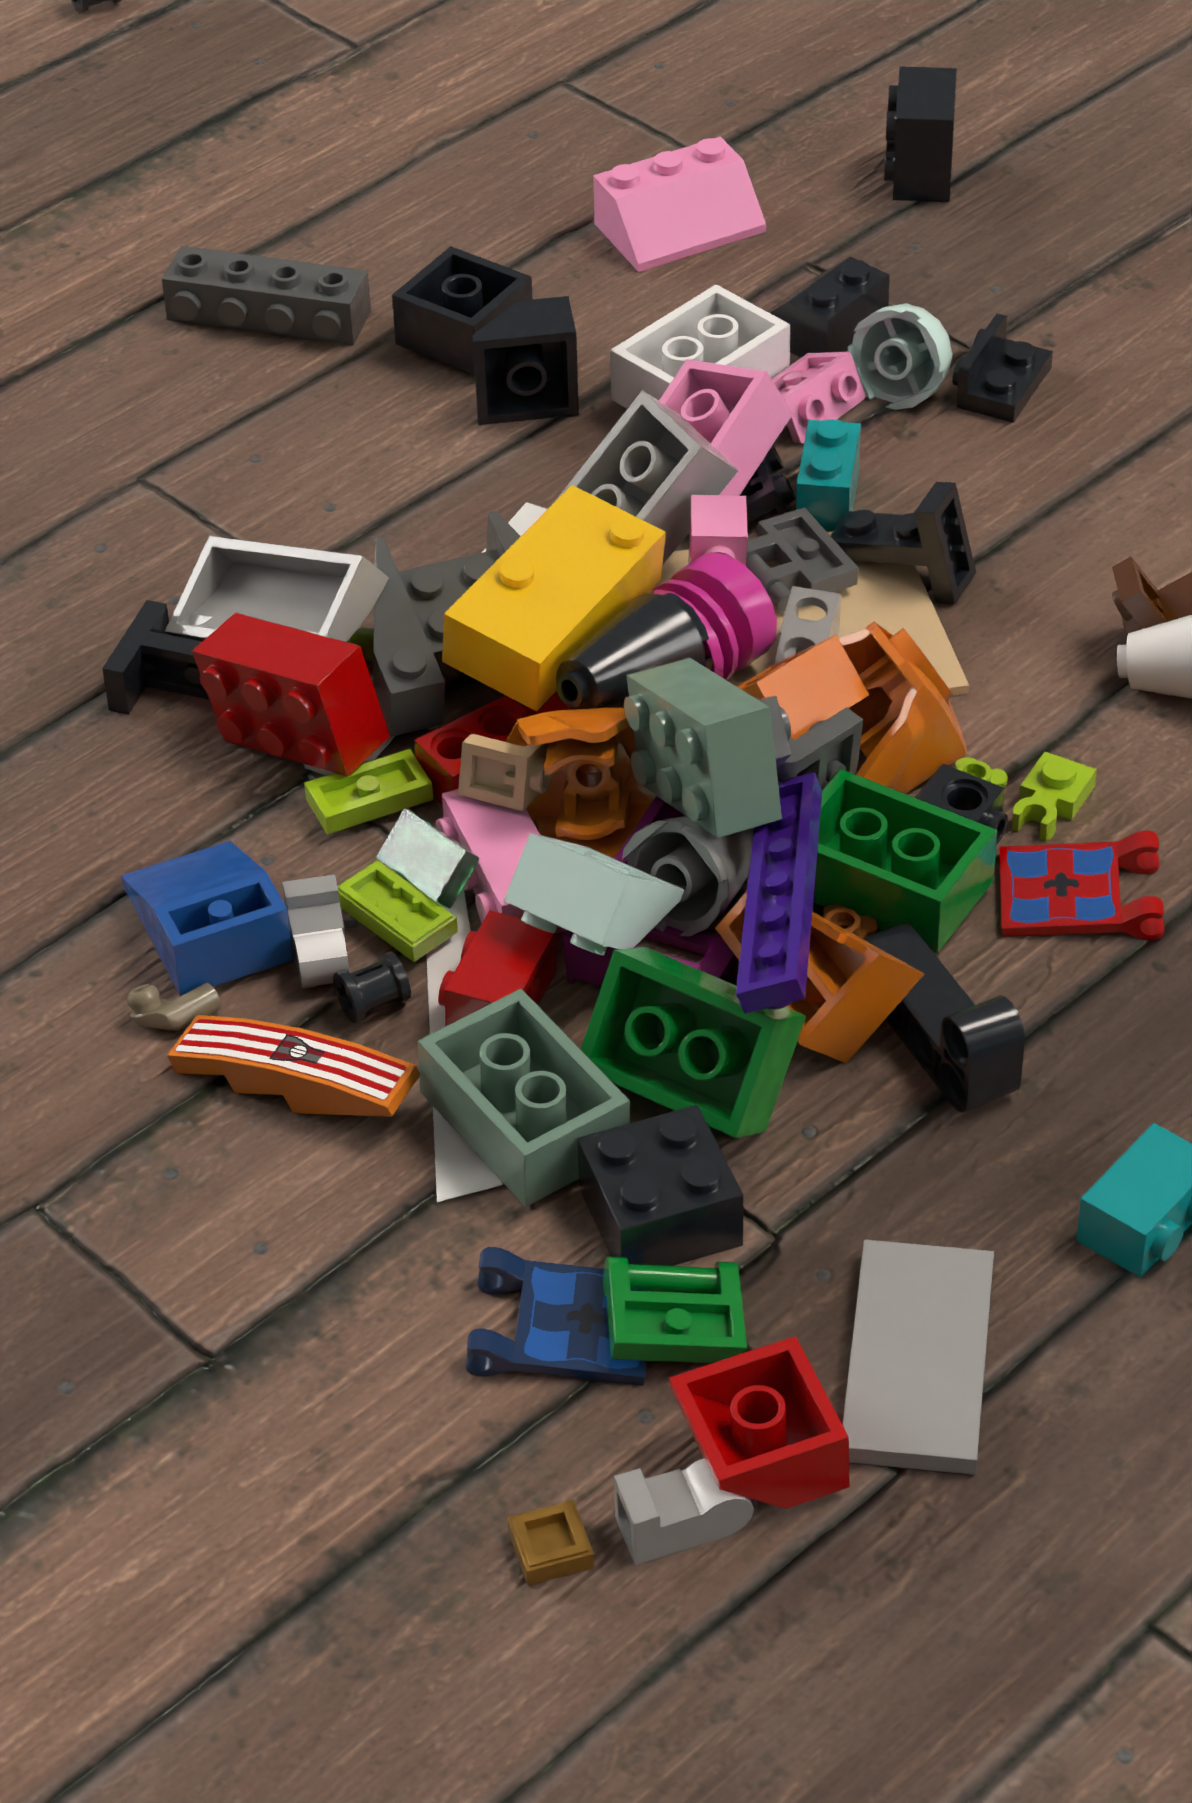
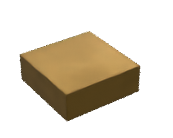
(550, 1542)

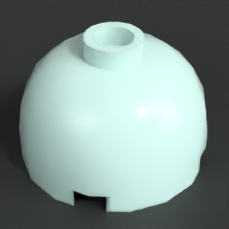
(901, 355)

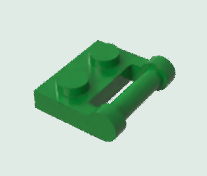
(673, 1324)

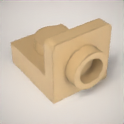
(502, 772)

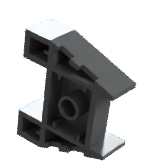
(410, 629)

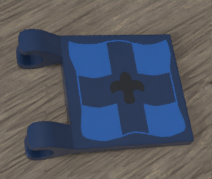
(558, 1324)

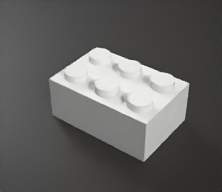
(706, 329)

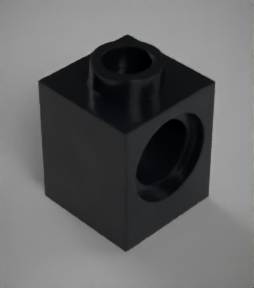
(967, 797)

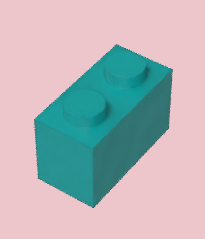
(829, 471)
(1140, 1203)

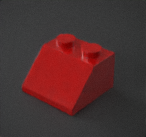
(766, 1425)

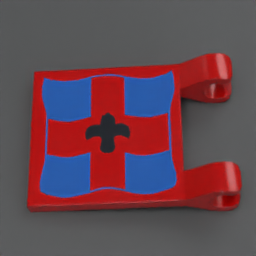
(1078, 888)

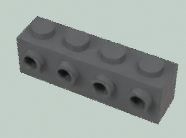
(267, 295)

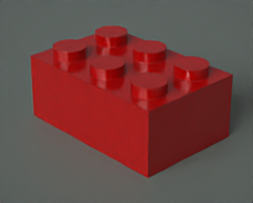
(291, 693)

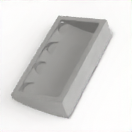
(278, 584)

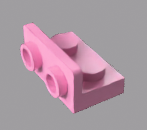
(819, 389)

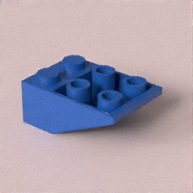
(211, 916)

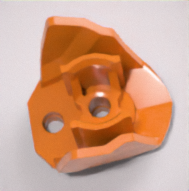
(908, 710)
(585, 802)

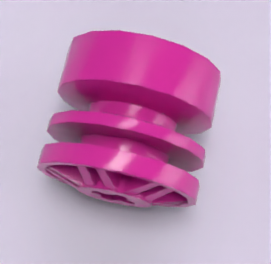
(732, 608)

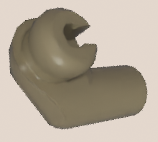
(175, 1014)

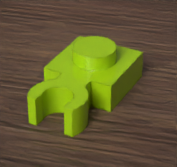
(1052, 790)

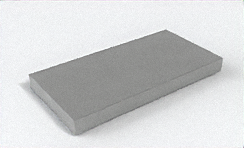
(918, 1356)

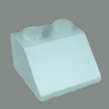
(588, 895)

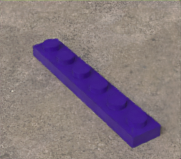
(781, 900)

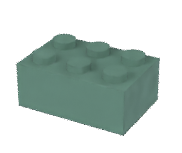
(703, 747)
(518, 1093)

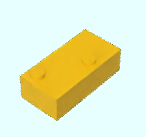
(551, 595)

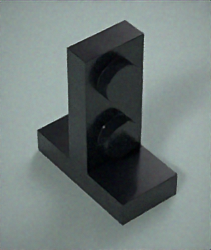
(928, 537)
(150, 659)

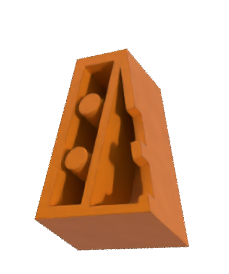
(847, 985)

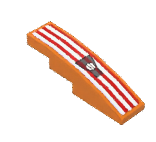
(304, 1066)

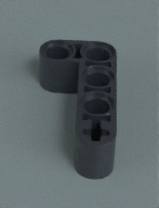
(962, 1046)

